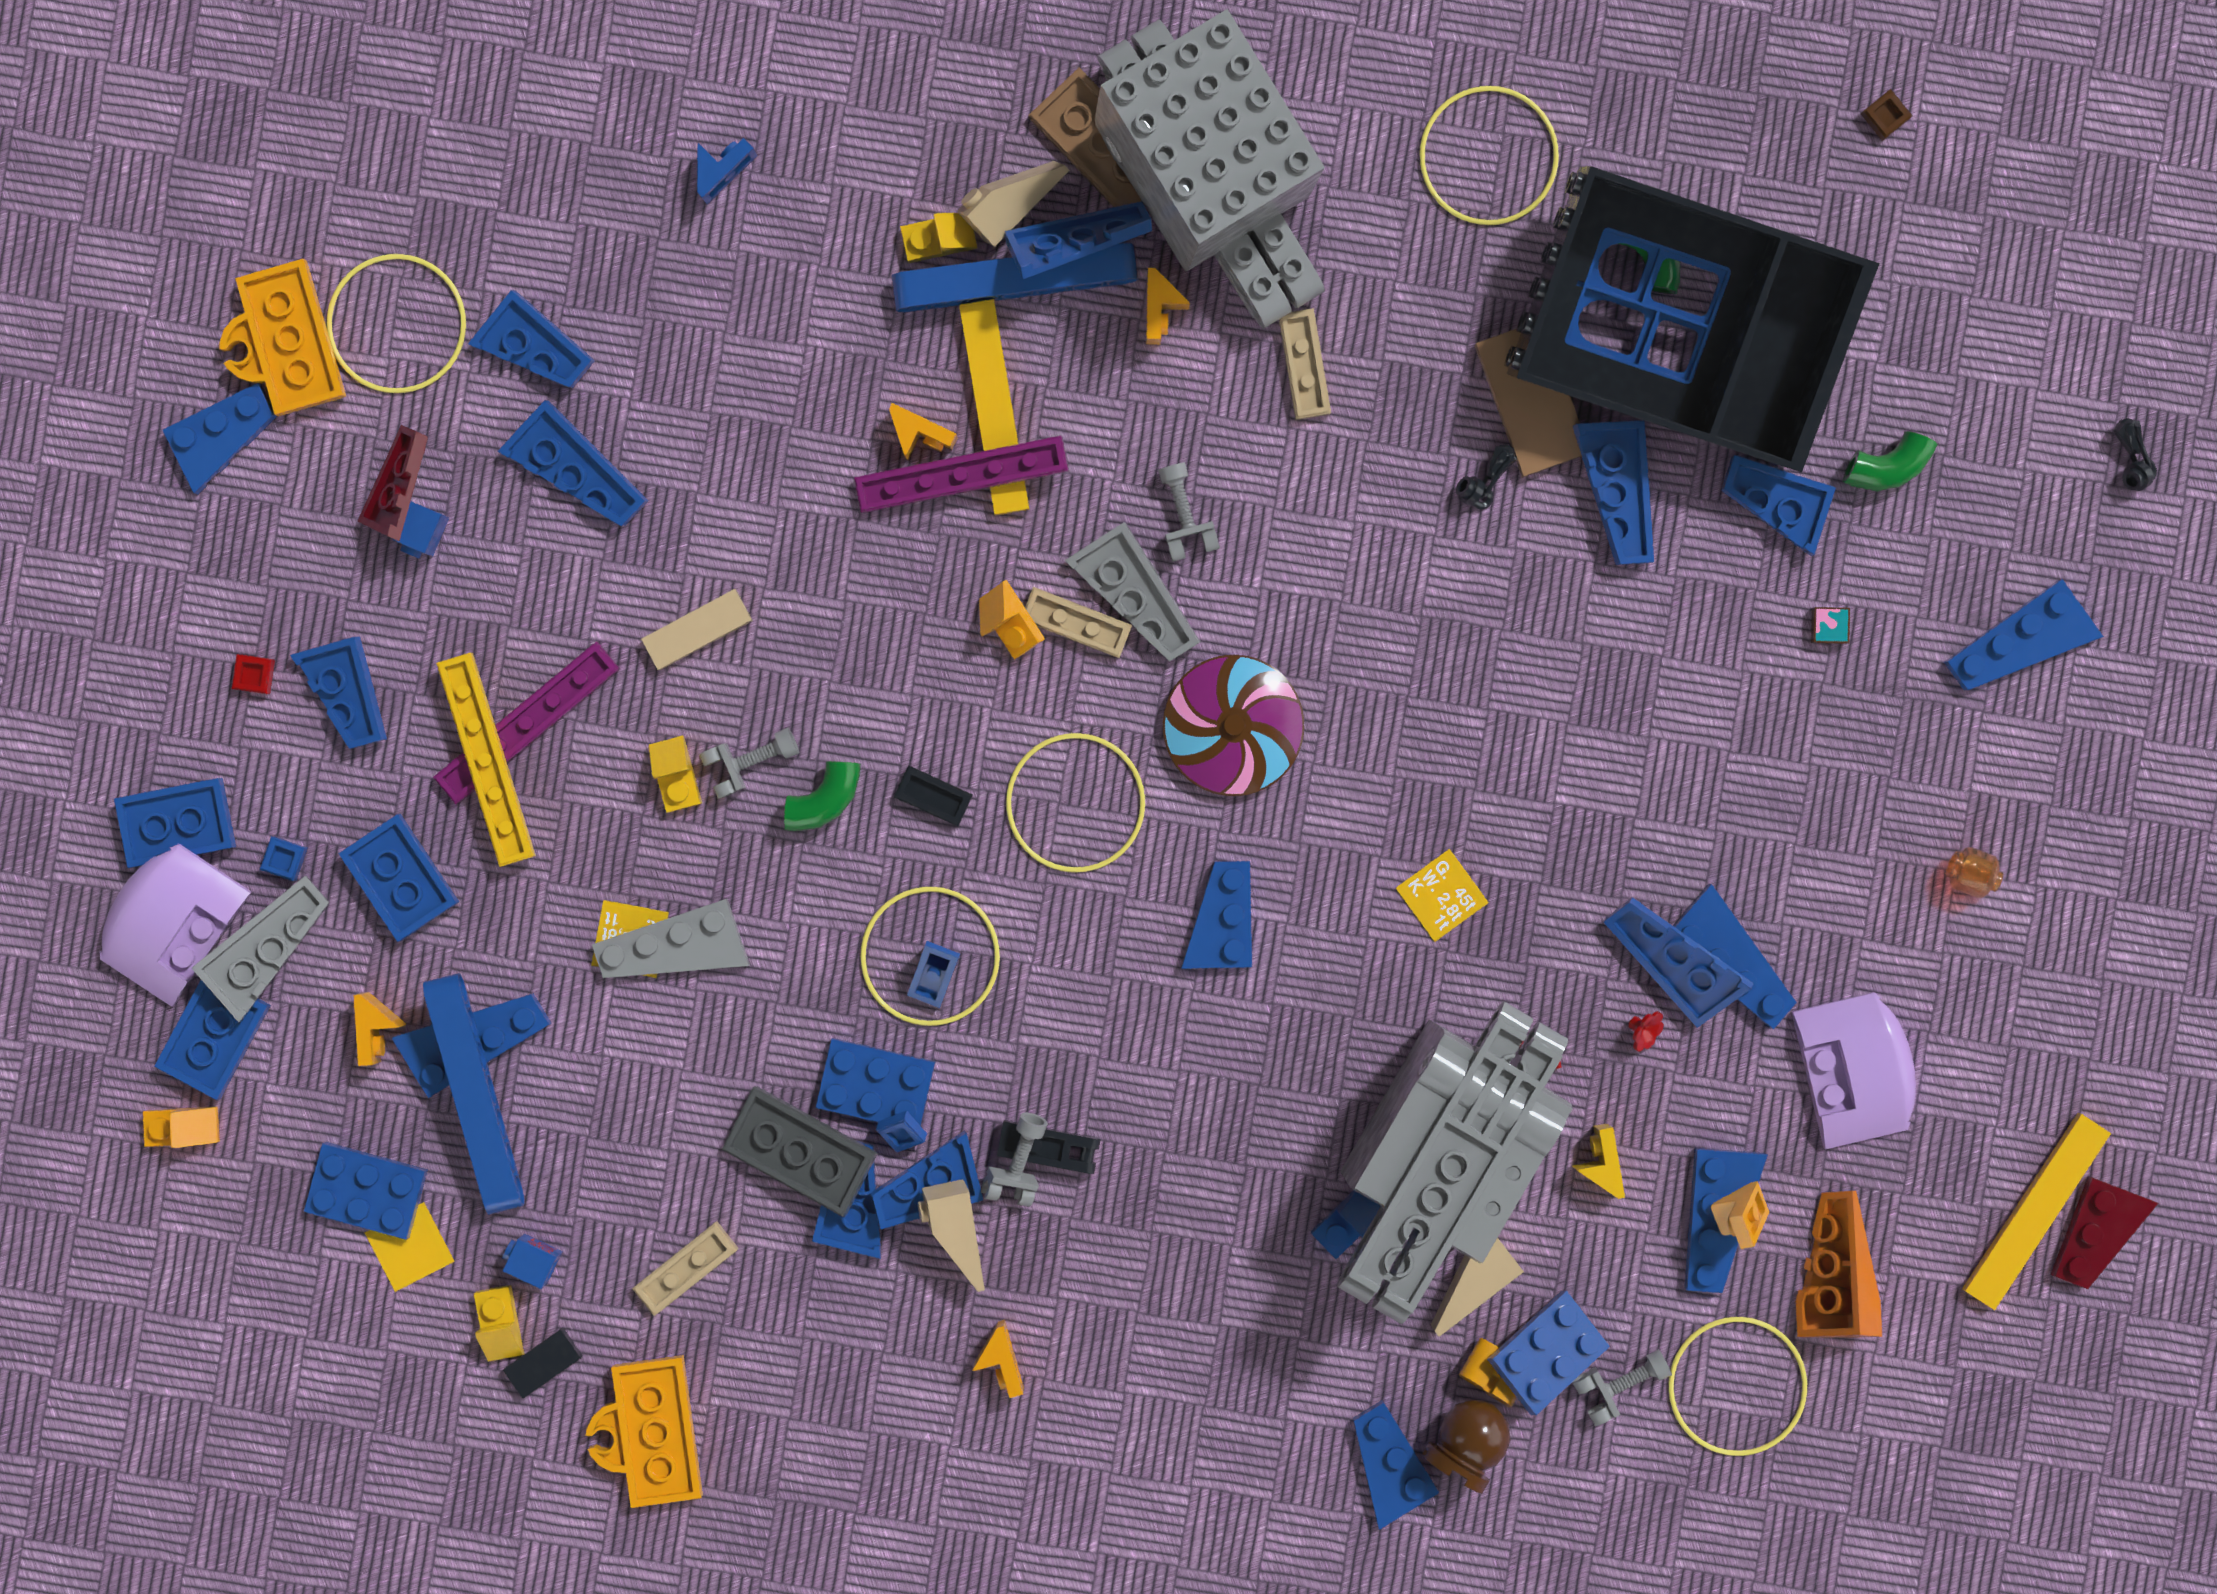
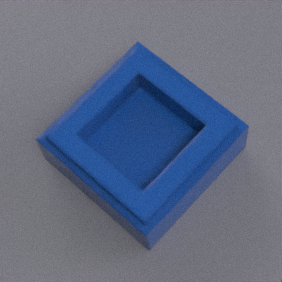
(283, 858)
(901, 1131)

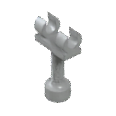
(1174, 477)
(783, 744)
(1030, 1127)
(1601, 1413)

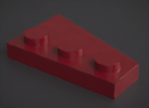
(395, 484)
(2098, 1231)

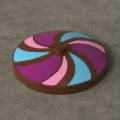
(1233, 725)

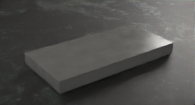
(799, 1151)

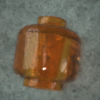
(1974, 872)

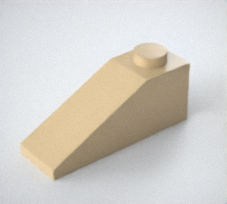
(1007, 201)
(951, 1221)
(1474, 1285)

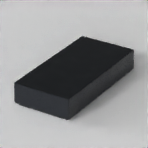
(933, 796)
(542, 1362)

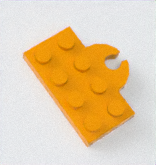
(284, 339)
(650, 1432)

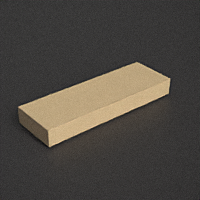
(1304, 364)
(1077, 622)
(697, 629)
(685, 1268)

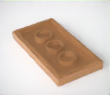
(1069, 123)
(1533, 416)

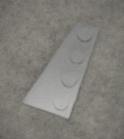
(1130, 583)
(681, 943)
(256, 952)

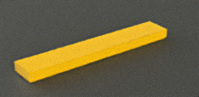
(992, 395)
(485, 759)
(2036, 1211)

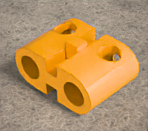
(1483, 1376)

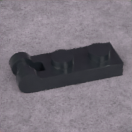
(1052, 1148)

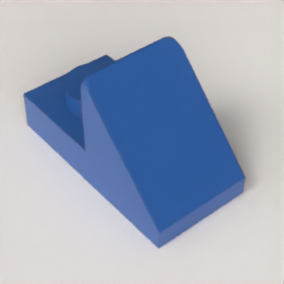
(714, 175)
(933, 974)
(1345, 1223)

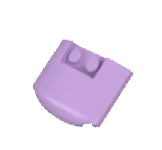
(169, 921)
(1856, 1069)

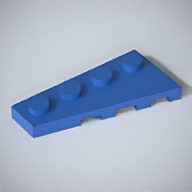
(1067, 239)
(564, 456)
(1620, 483)
(2032, 633)
(1719, 932)
(1682, 968)
(498, 1028)
(1714, 1177)

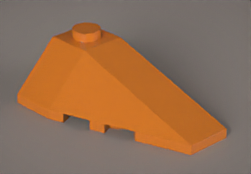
(1840, 1280)

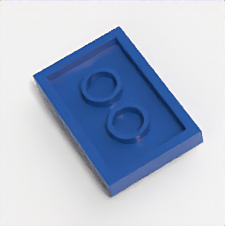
(181, 814)
(399, 877)
(209, 1042)
(874, 1082)
(365, 1190)
(1548, 1353)

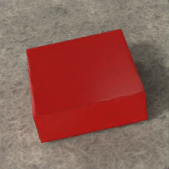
(253, 674)

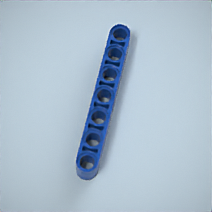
(1002, 281)
(473, 1093)

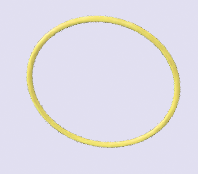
(1495, 89)
(462, 317)
(1075, 736)
(925, 1022)
(1737, 1452)

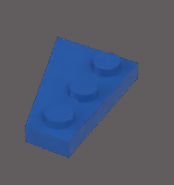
(216, 434)
(1781, 500)

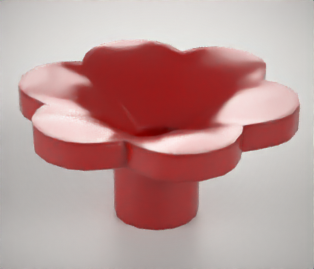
(1646, 1030)

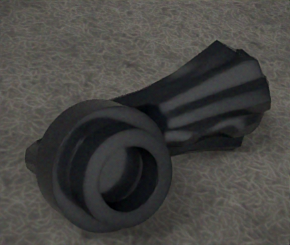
(2139, 473)
(1472, 488)

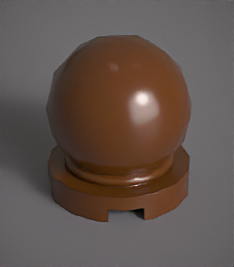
(1471, 1441)

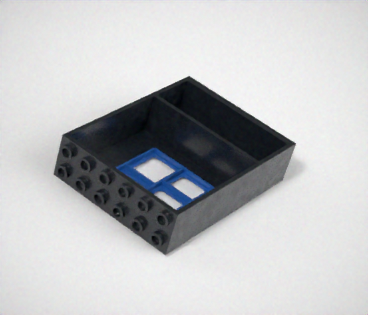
(1761, 349)

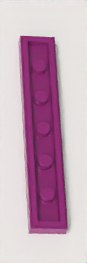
(961, 474)
(536, 714)

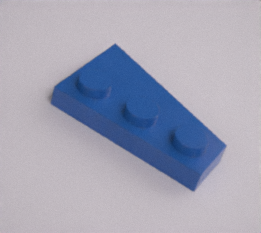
(531, 340)
(344, 685)
(1224, 920)
(899, 1197)
(859, 1228)
(1391, 1466)

